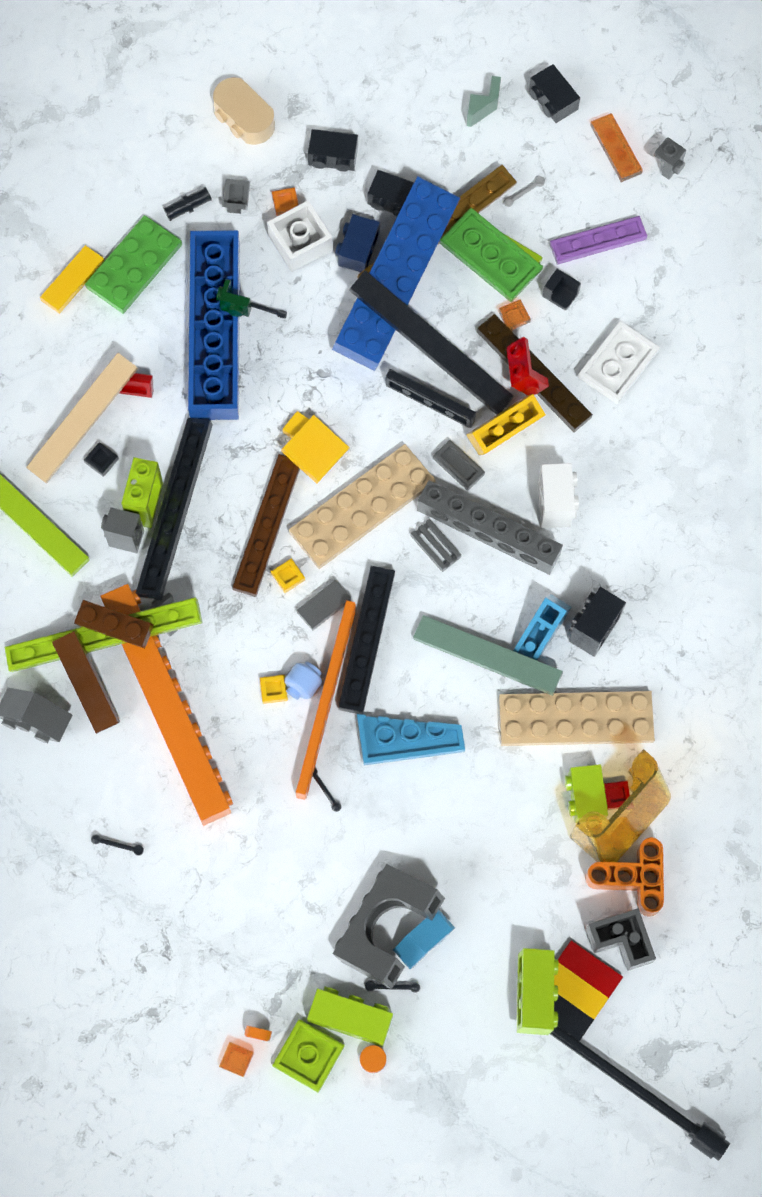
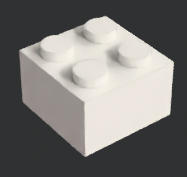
(300, 236)
(557, 495)

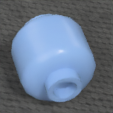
(303, 680)

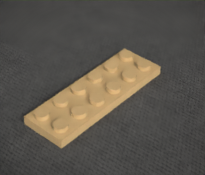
(361, 506)
(576, 718)

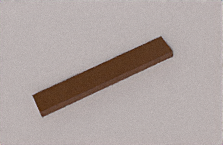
(266, 527)

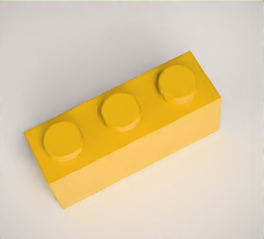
(505, 424)

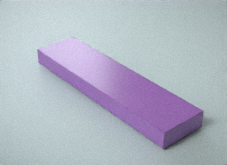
(598, 240)

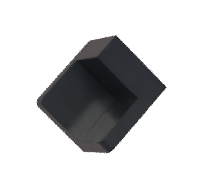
(561, 289)

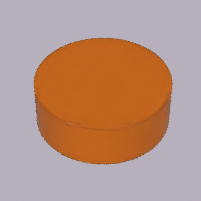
(257, 1033)
(373, 1059)

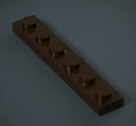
(555, 396)

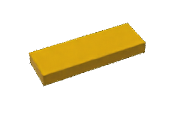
(72, 279)

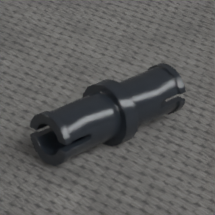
(187, 204)

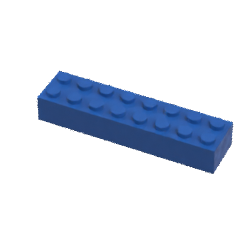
(398, 269)
(213, 332)

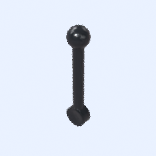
(280, 313)
(336, 806)
(138, 849)
(370, 986)

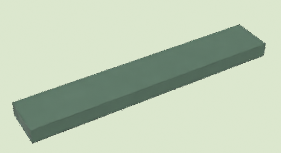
(488, 655)

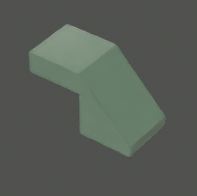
(481, 105)

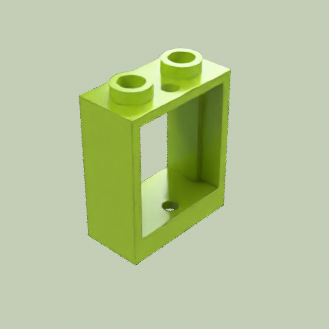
(145, 494)

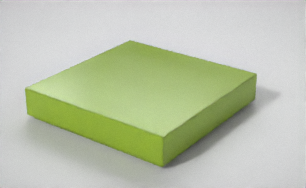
(308, 1056)

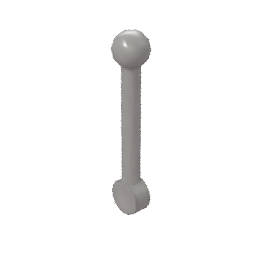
(538, 182)

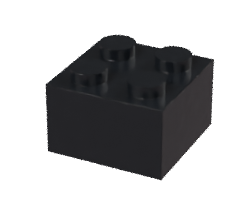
(597, 621)

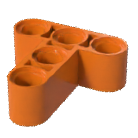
(636, 872)

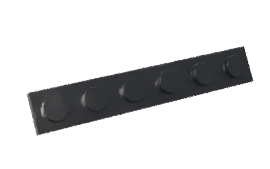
(366, 640)

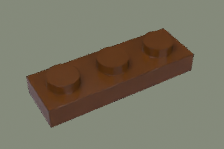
(113, 624)

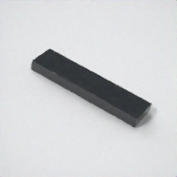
(430, 398)

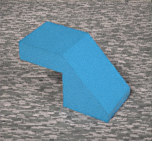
(423, 939)

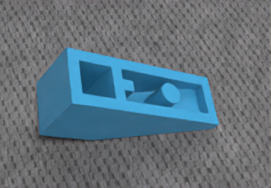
(542, 627)

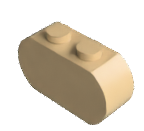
(243, 111)

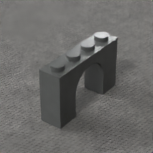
(390, 891)

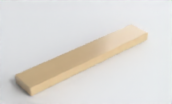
(82, 418)

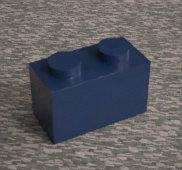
(358, 243)

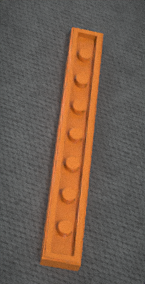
(326, 700)

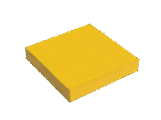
(315, 449)

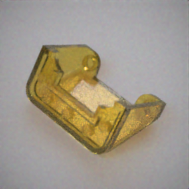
(611, 838)

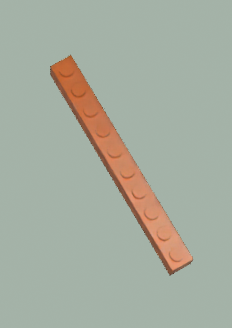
(172, 716)

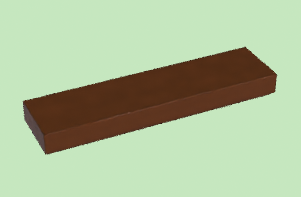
(86, 682)

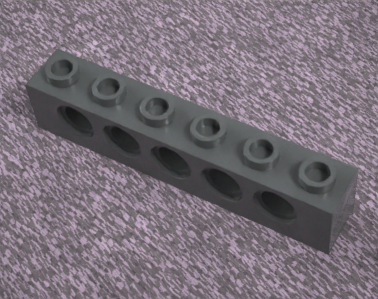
(489, 527)

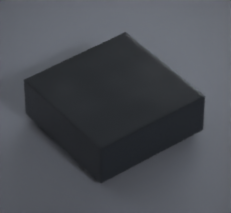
(101, 459)

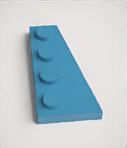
(406, 739)

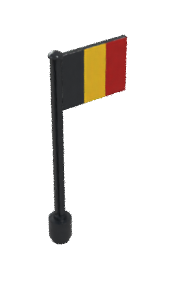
(582, 992)

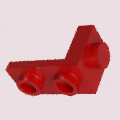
(520, 369)

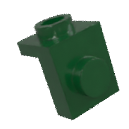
(232, 303)

